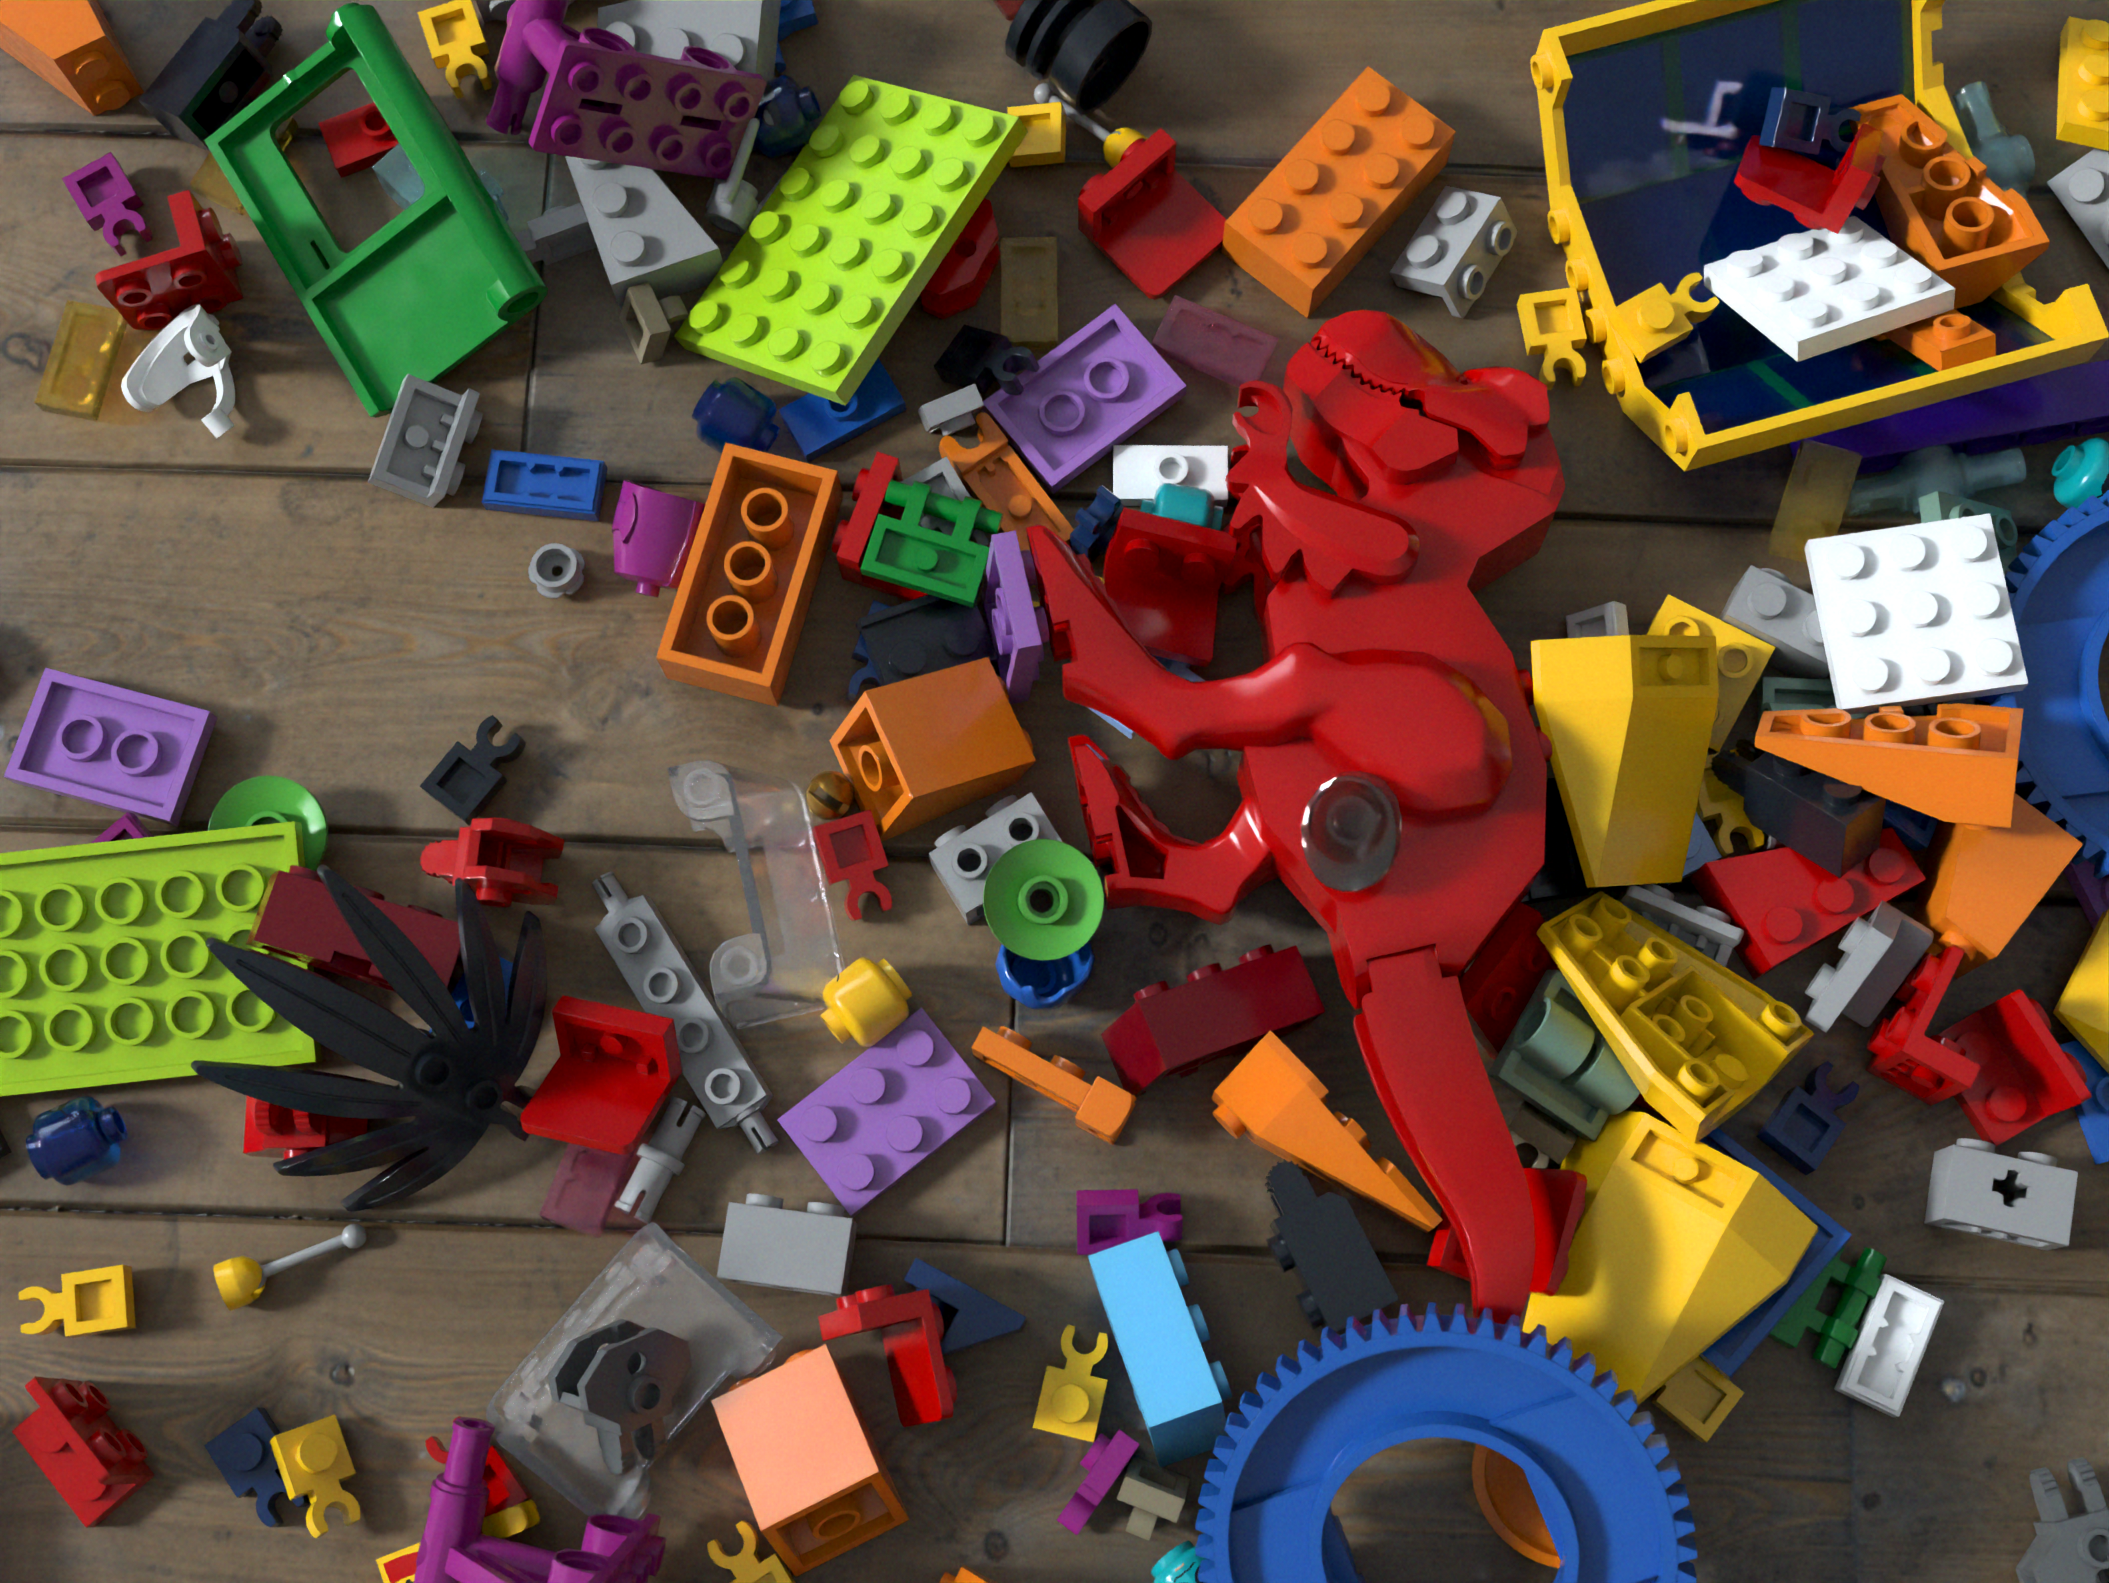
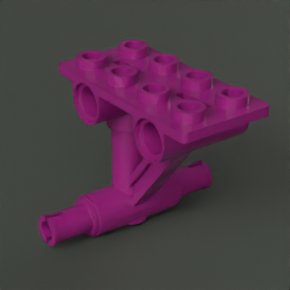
(619, 102)
(456, 1551)

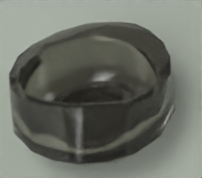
(1351, 831)

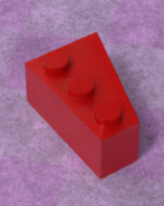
(1794, 903)

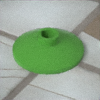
(272, 801)
(1073, 892)

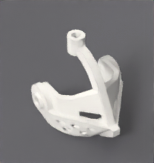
(163, 371)

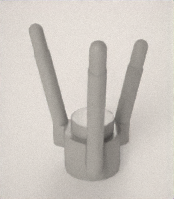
(733, 200)

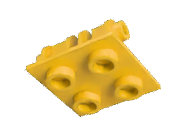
(1739, 658)

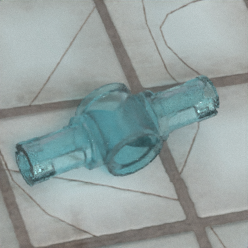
(2006, 156)
(1933, 471)

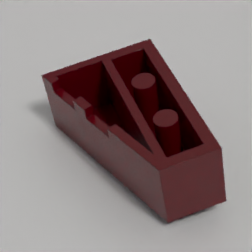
(306, 926)
(1211, 1016)

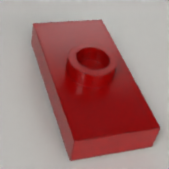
(357, 139)

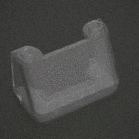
(794, 935)
(654, 1286)

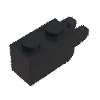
(214, 73)
(1802, 807)
(1325, 1251)

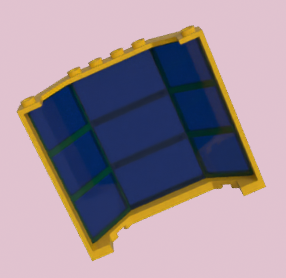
(1641, 169)

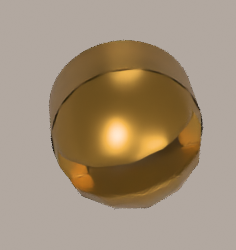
(838, 787)

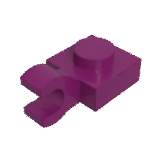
(1116, 1217)

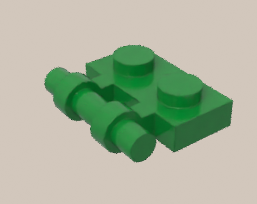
(927, 558)
(1839, 1330)

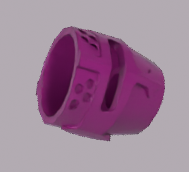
(653, 536)

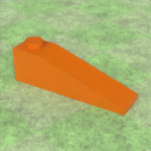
(1946, 206)
(1942, 764)
(1285, 1112)

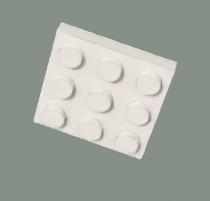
(1828, 288)
(1915, 614)

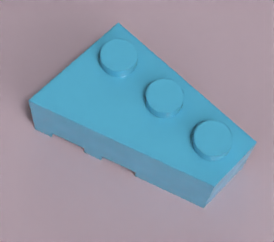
(1162, 1346)

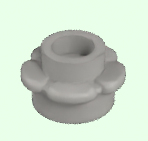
(551, 557)

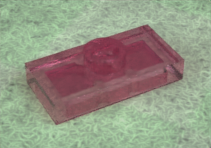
(1213, 343)
(585, 1189)

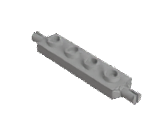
(671, 988)

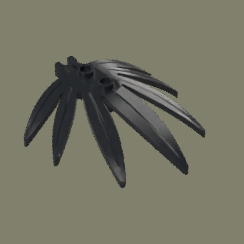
(445, 1076)

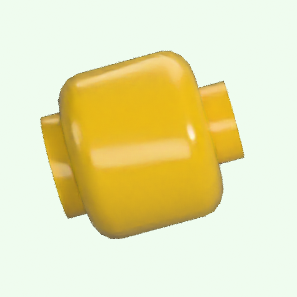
(865, 1002)

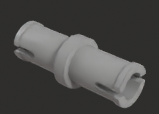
(660, 1160)

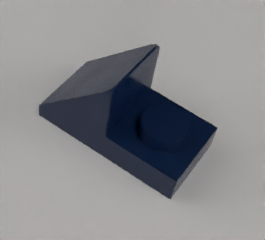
(978, 1315)

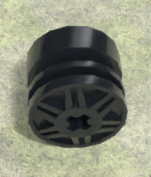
(1079, 46)

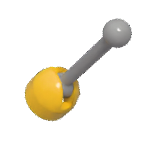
(1114, 143)
(244, 1279)

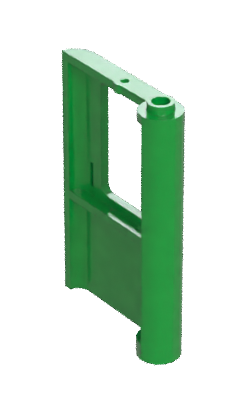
(429, 279)

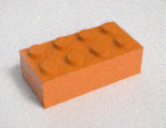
(1337, 192)
(751, 574)

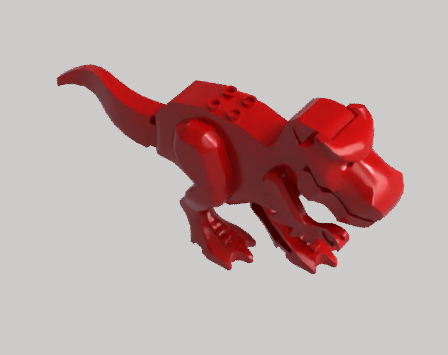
(1371, 670)

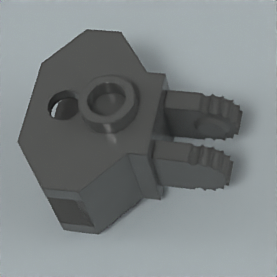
(622, 1387)
(2071, 1544)

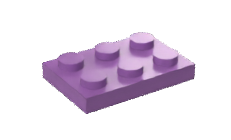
(1085, 398)
(1012, 621)
(111, 746)
(887, 1112)

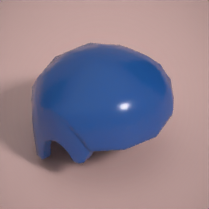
(1044, 983)

